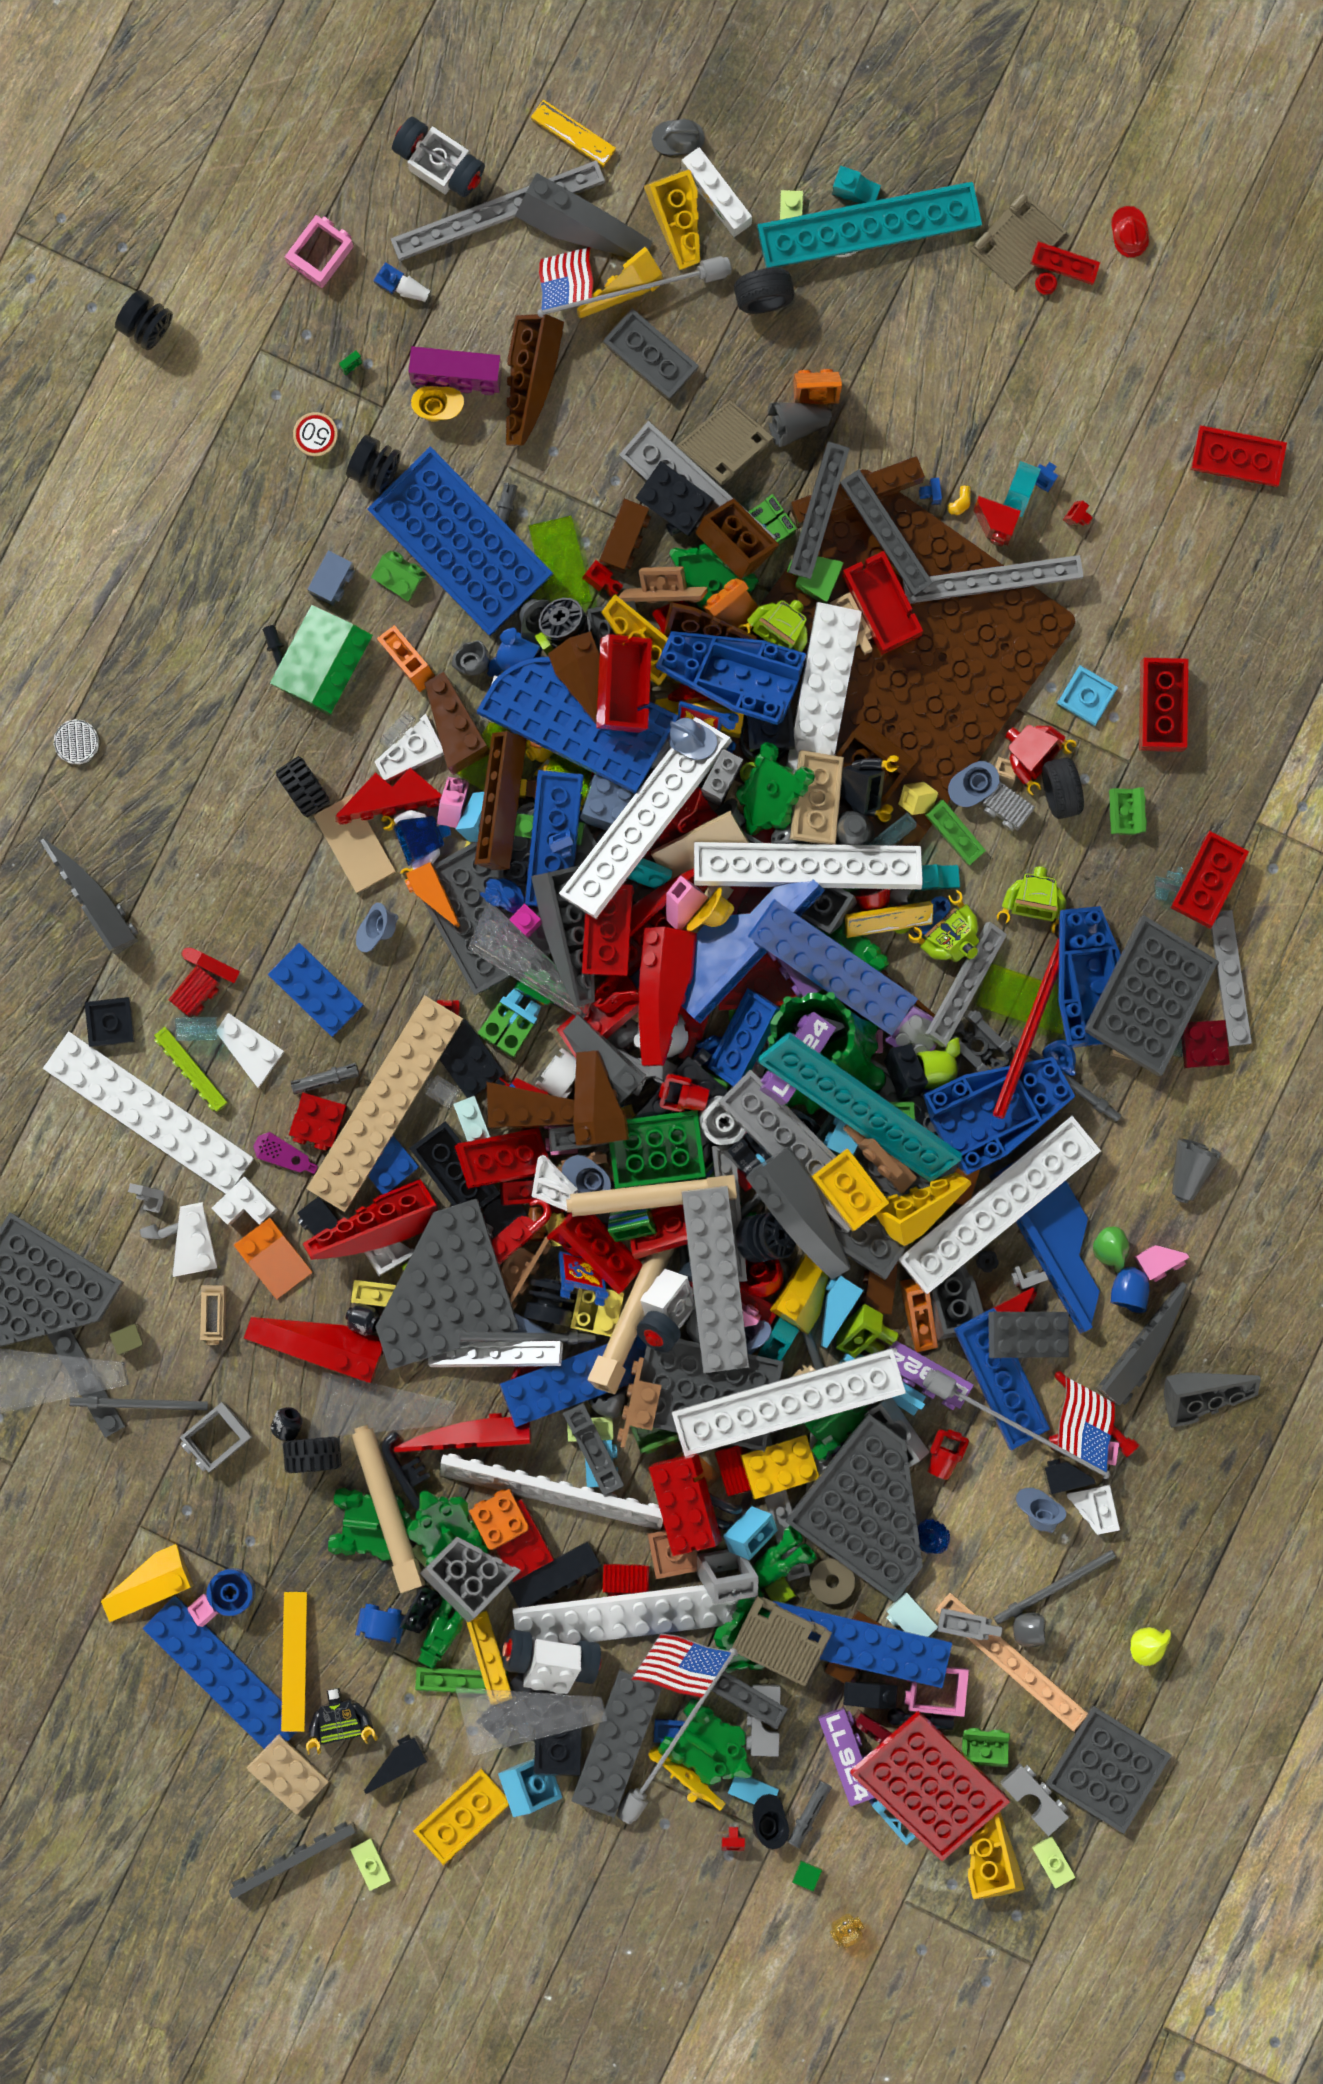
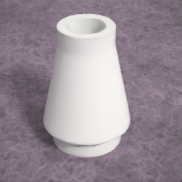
(412, 289)

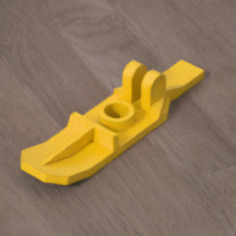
(689, 1779)

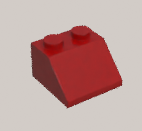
(996, 520)

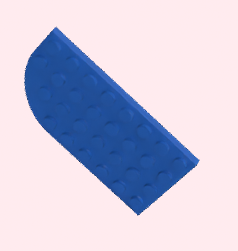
(541, 709)

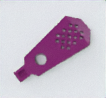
(285, 1156)

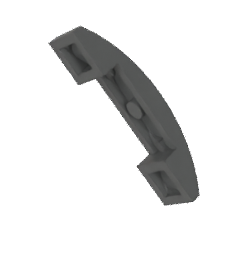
(593, 1449)

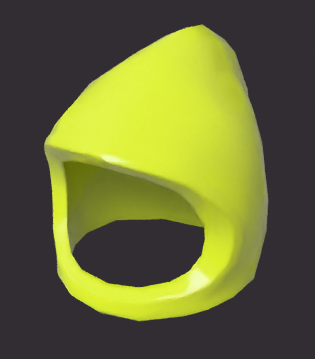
(1149, 1645)

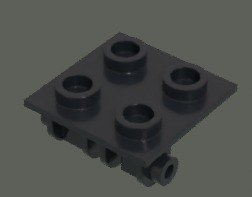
(420, 1610)

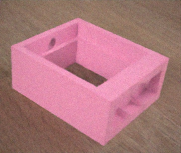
(308, 270)
(960, 1696)

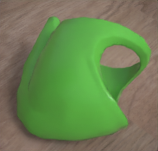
(1111, 1247)

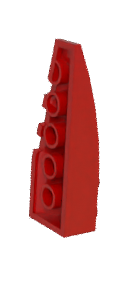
(320, 1343)

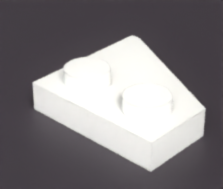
(388, 1257)
(1097, 1508)

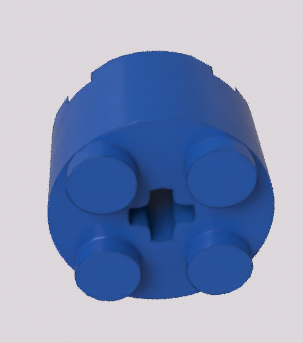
(222, 1601)
(380, 1624)

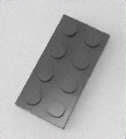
(650, 354)
(1028, 1334)

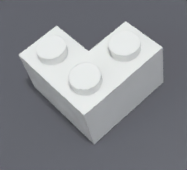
(243, 1198)

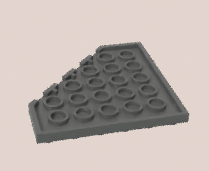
(47, 1285)
(446, 1290)
(866, 1509)

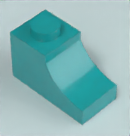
(854, 186)
(1022, 487)
(939, 877)
(779, 1340)

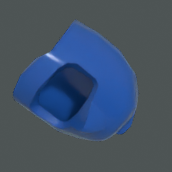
(1131, 1290)

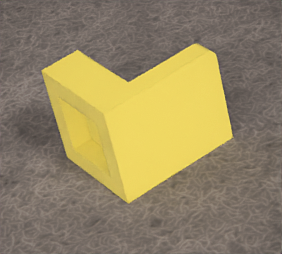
(918, 798)

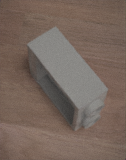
(721, 777)
(233, 1421)
(721, 1589)

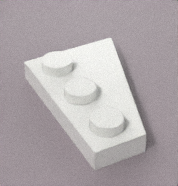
(411, 751)
(249, 1048)
(193, 1243)

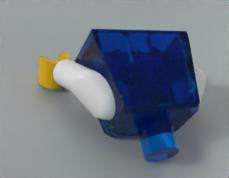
(418, 837)

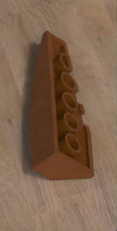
(532, 363)

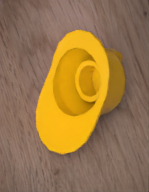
(437, 403)
(712, 912)

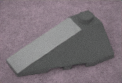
(622, 1073)
(1197, 1394)

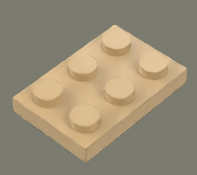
(287, 1774)

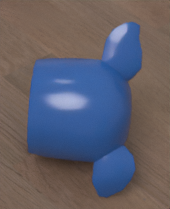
(512, 651)

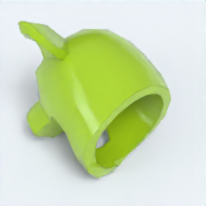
(940, 1065)

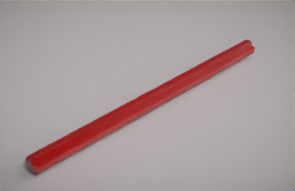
(1028, 1035)

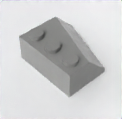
(467, 1577)

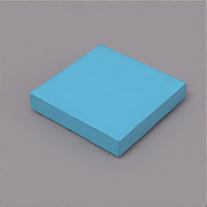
(1087, 695)

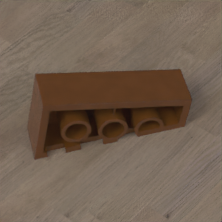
(456, 729)
(525, 1109)

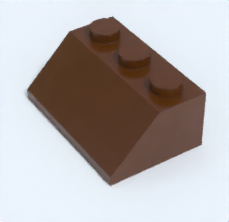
(736, 538)
(870, 743)

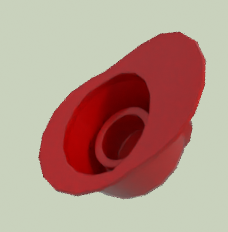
(1130, 231)
(872, 898)

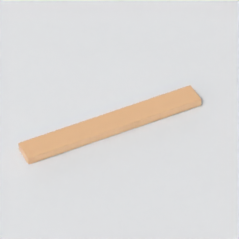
(1024, 1672)

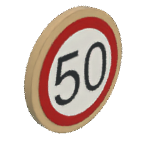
(315, 434)

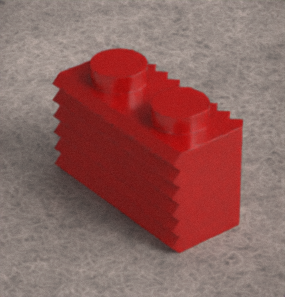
(194, 992)
(732, 1469)
(625, 1579)

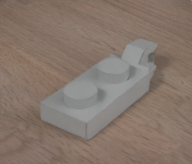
(967, 1625)

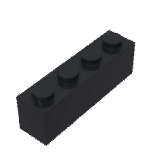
(554, 1575)

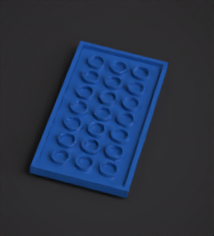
(460, 541)

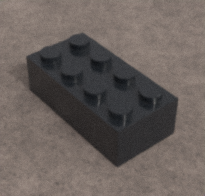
(440, 1160)

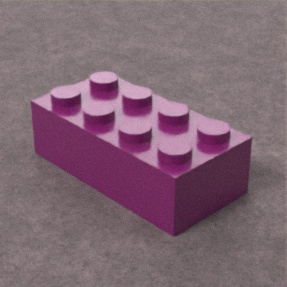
(455, 370)

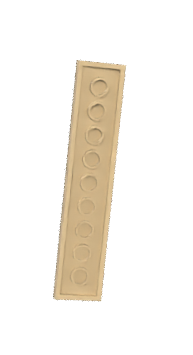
(384, 1103)

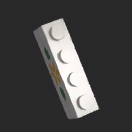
(717, 192)

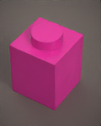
(526, 920)

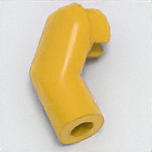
(962, 503)

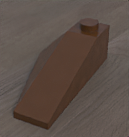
(692, 620)
(577, 666)
(596, 1109)

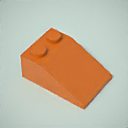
(817, 387)
(273, 1258)

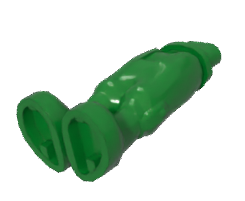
(772, 1567)
(440, 1634)

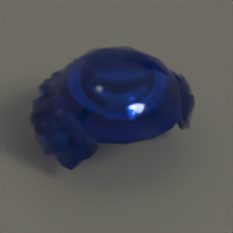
(933, 1537)

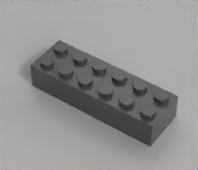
(616, 1744)

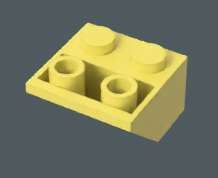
(594, 1317)

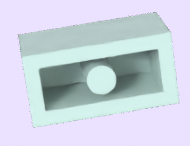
(471, 1119)
(910, 1616)

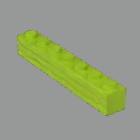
(190, 1069)

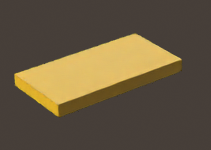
(462, 1816)

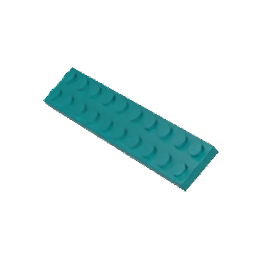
(869, 225)
(859, 1107)

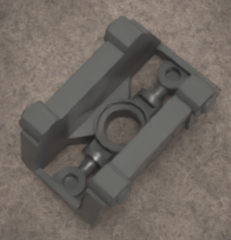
(990, 1039)

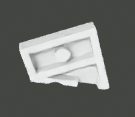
(551, 1184)

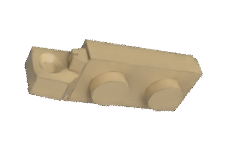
(863, 632)

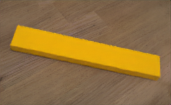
(294, 1662)

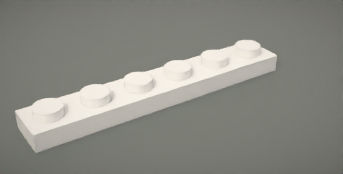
(501, 1354)

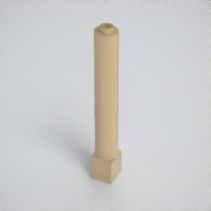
(642, 1196)
(609, 1368)
(405, 1565)

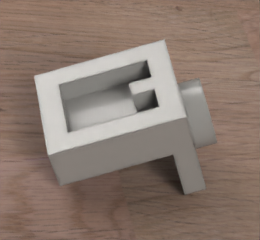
(152, 1197)
(1033, 1278)

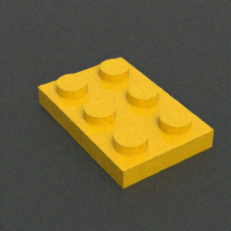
(850, 1189)
(780, 1467)

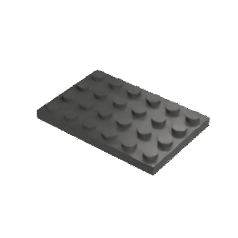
(1150, 995)
(686, 1384)

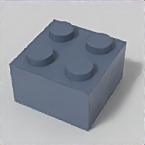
(604, 802)

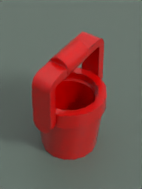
(691, 1095)
(943, 1459)

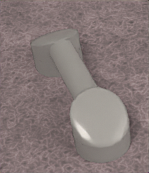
(152, 1231)

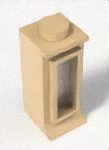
(213, 1313)

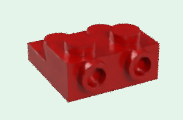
(317, 1121)

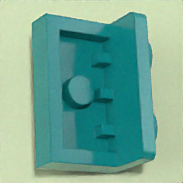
(650, 874)

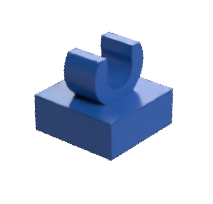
(388, 278)
(1046, 477)
(932, 491)
(562, 842)

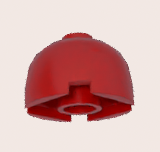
(763, 1278)

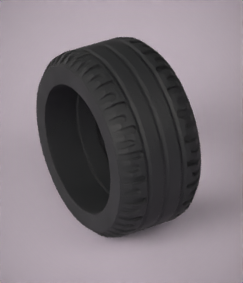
(764, 290)
(1063, 788)

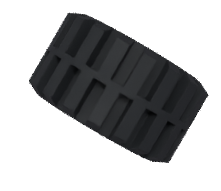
(302, 786)
(312, 1455)

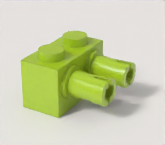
(861, 1330)

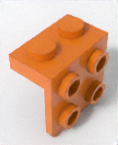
(732, 604)
(499, 1519)

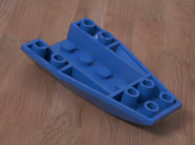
(735, 672)
(1085, 965)
(965, 1109)

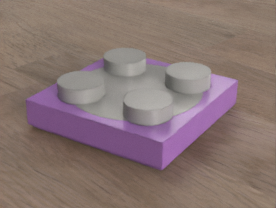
(913, 1031)

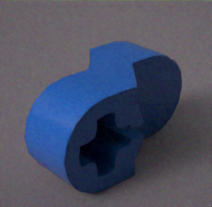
(940, 909)

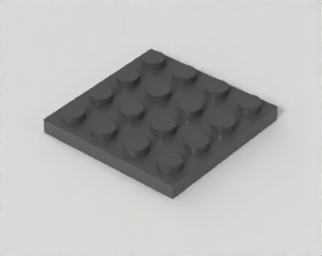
(1108, 1769)

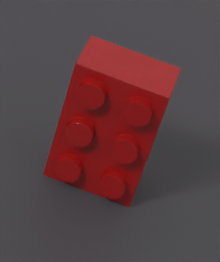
(527, 1550)

